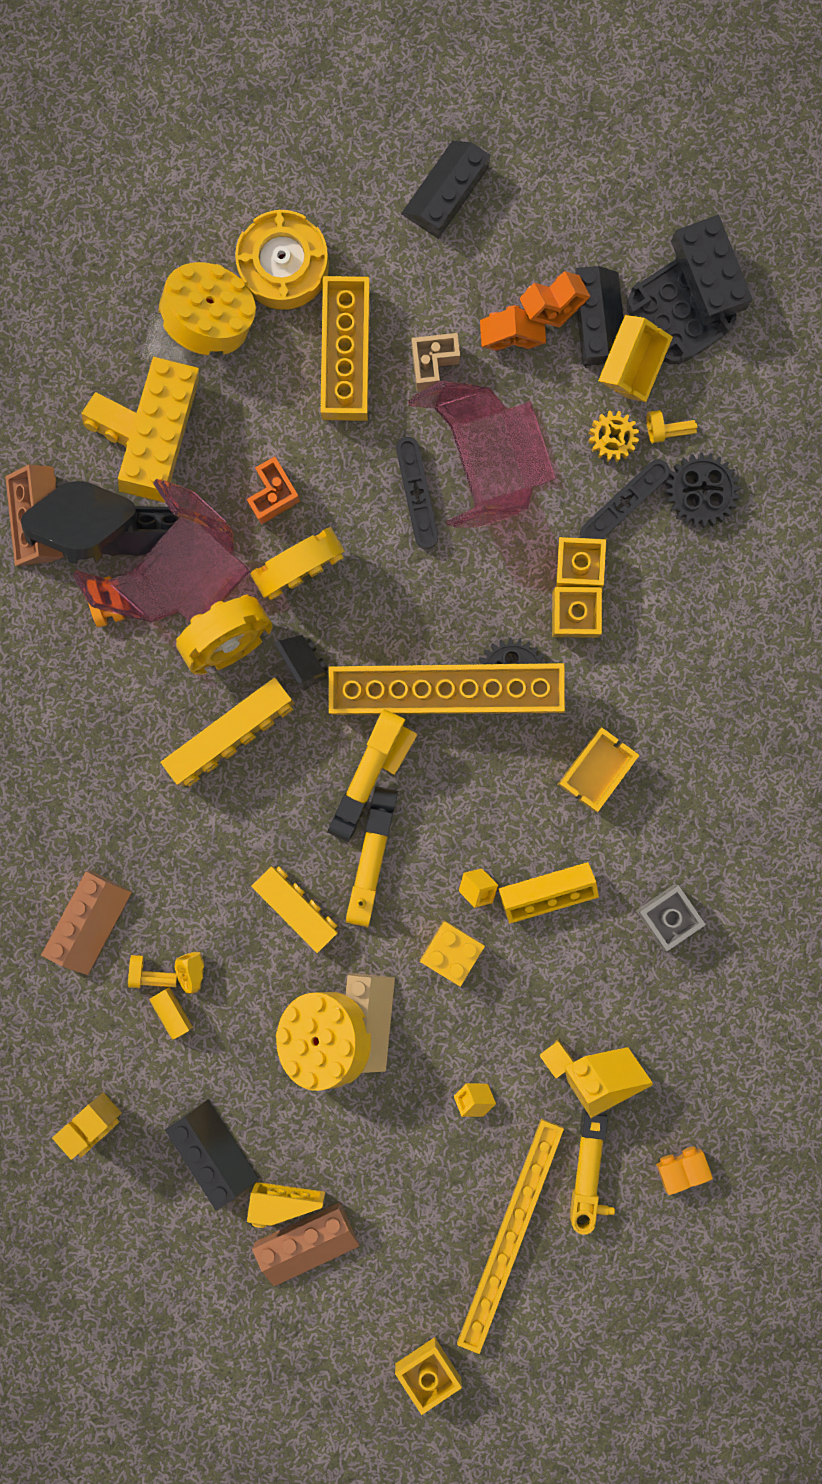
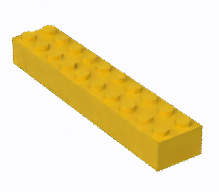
(447, 689)

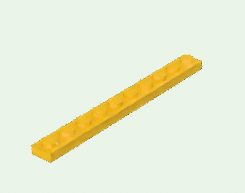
(510, 1236)

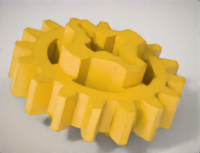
(616, 444)

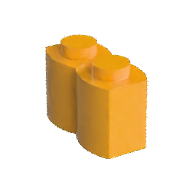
(684, 1170)

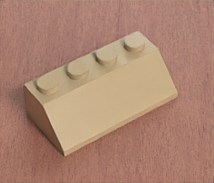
(375, 999)

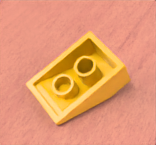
(606, 1079)
(278, 1203)

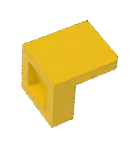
(478, 888)
(556, 1058)
(474, 1100)

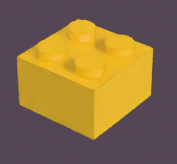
(581, 562)
(577, 612)
(452, 953)
(428, 1376)

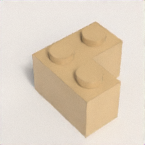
(429, 354)

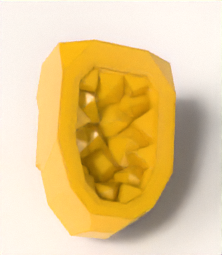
(190, 971)

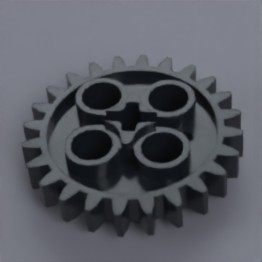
(700, 469)
(523, 653)

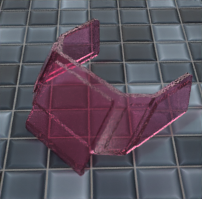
(497, 448)
(181, 573)

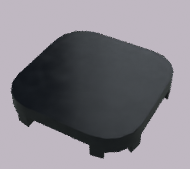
(669, 304)
(79, 520)

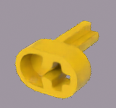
(659, 431)
(139, 977)

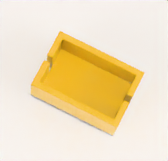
(635, 358)
(598, 770)
(88, 1127)

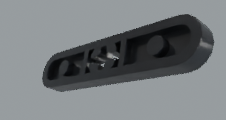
(413, 471)
(640, 487)

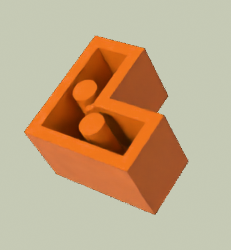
(555, 303)
(511, 328)
(276, 496)

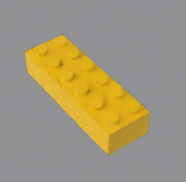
(345, 348)
(158, 428)
(227, 733)

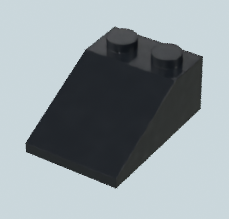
(302, 661)

